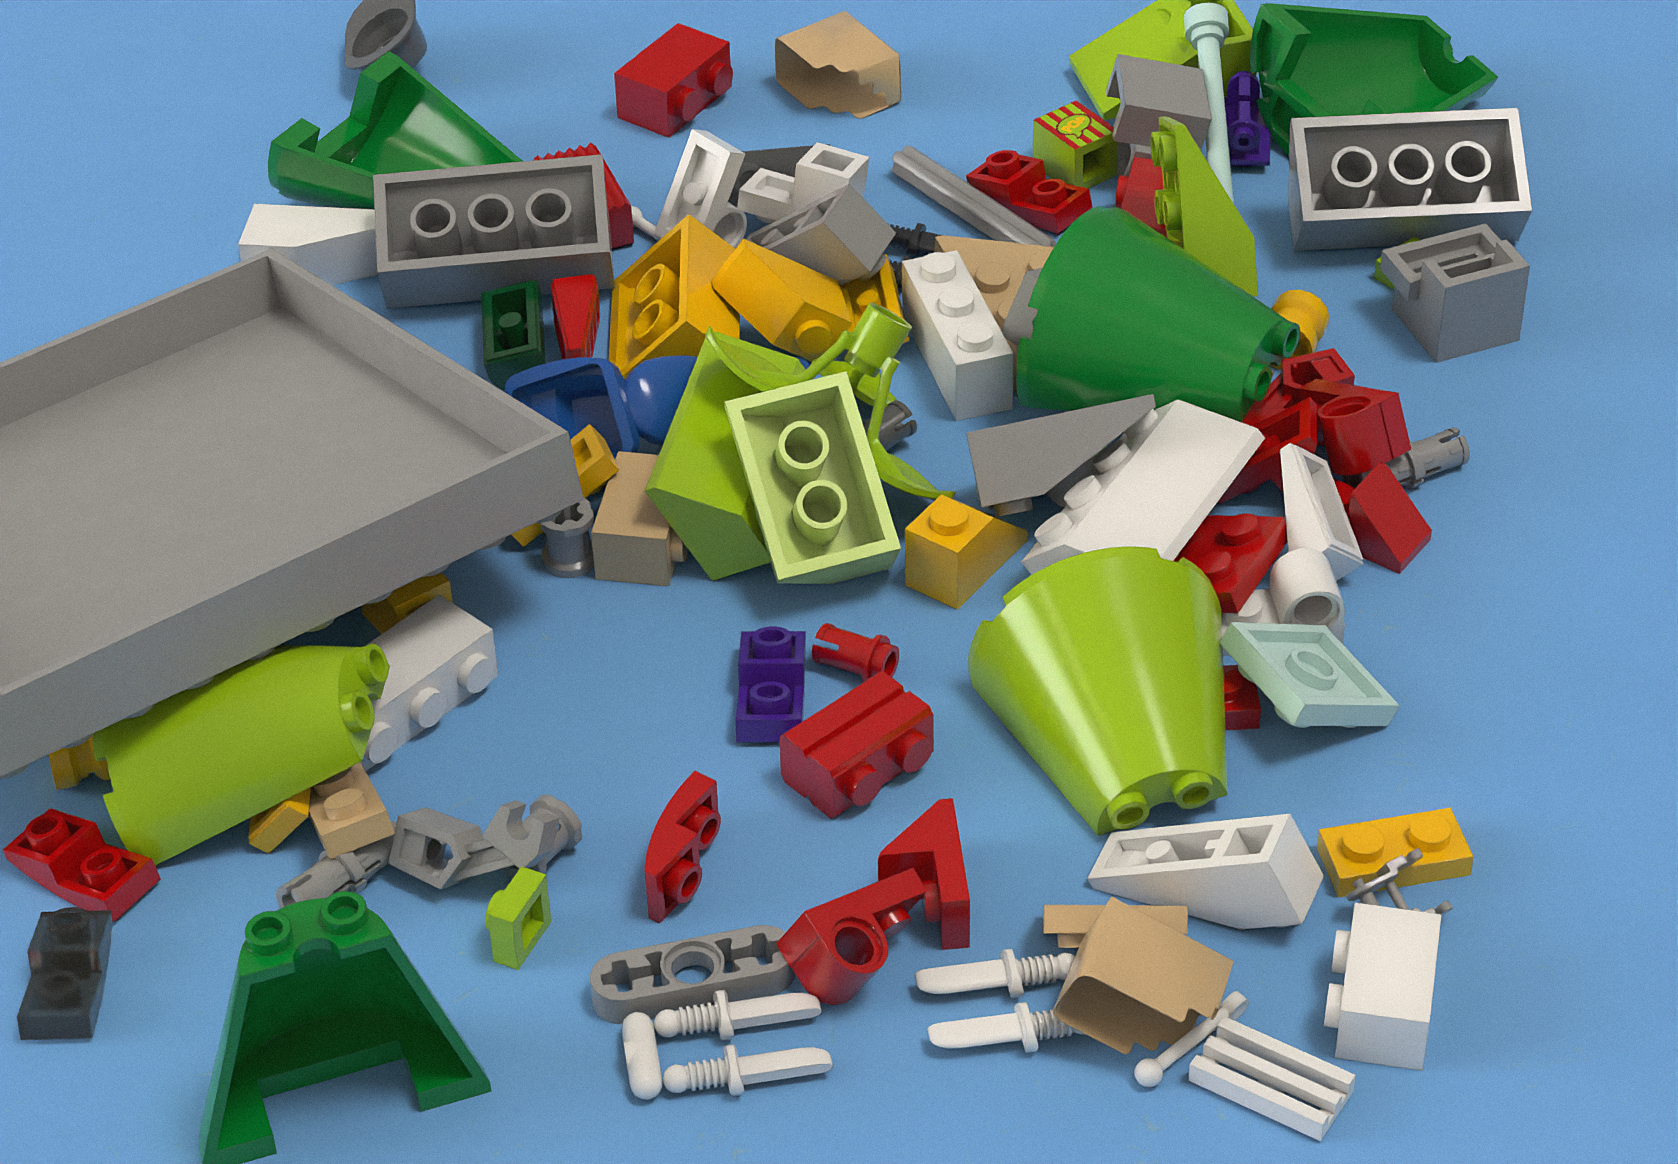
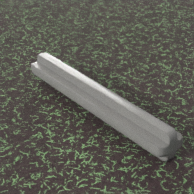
(965, 199)

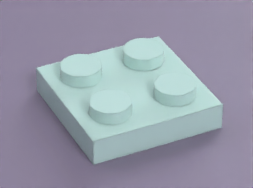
(1308, 675)

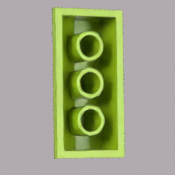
(699, 471)

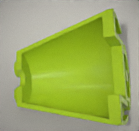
(1112, 681)
(238, 744)

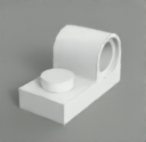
(704, 187)
(1298, 593)

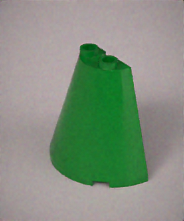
(1356, 65)
(392, 128)
(1142, 318)
(318, 999)

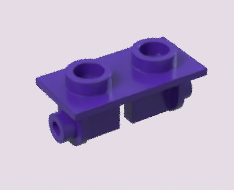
(1245, 126)

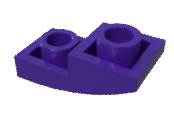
(770, 683)

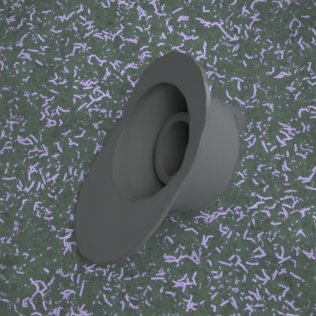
(381, 28)

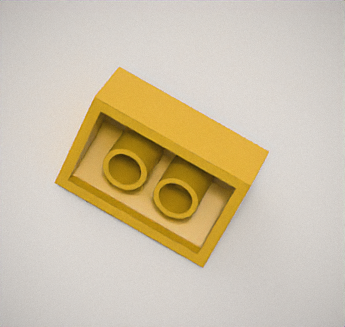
(669, 300)

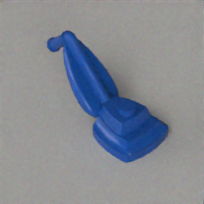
(595, 393)

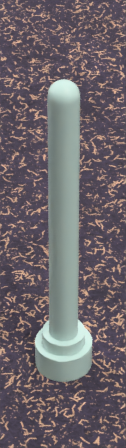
(1206, 30)

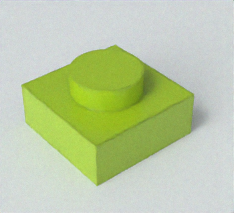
(518, 917)

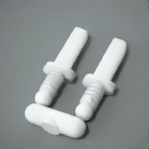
(992, 974)
(643, 1056)

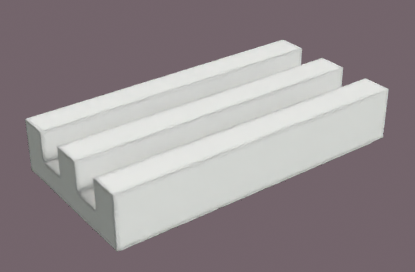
(1277, 1070)

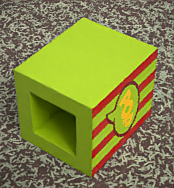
(1075, 145)

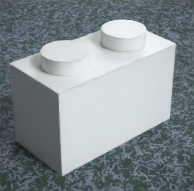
(1386, 986)

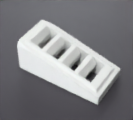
(1316, 511)

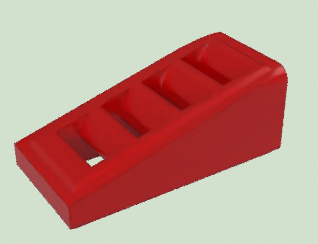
(576, 315)

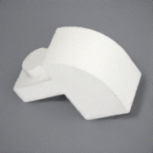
(816, 175)

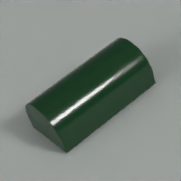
(512, 330)

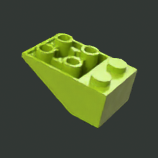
(1159, 36)
(1198, 208)

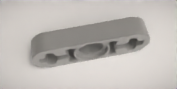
(711, 951)

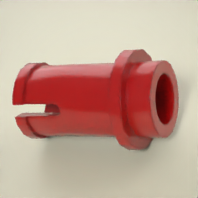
(856, 652)

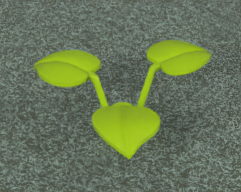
(870, 348)

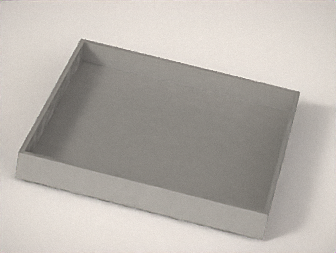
(230, 482)

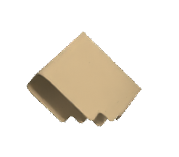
(838, 67)
(1140, 981)

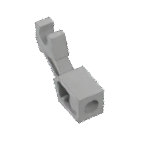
(424, 833)

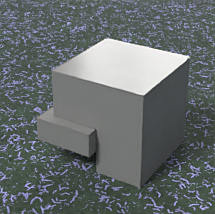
(1153, 91)
(1458, 291)

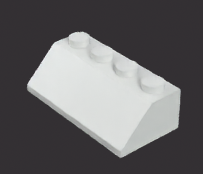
(1149, 485)

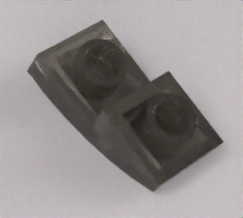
(67, 974)

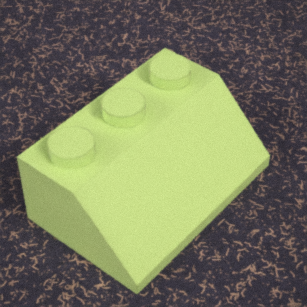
(814, 482)

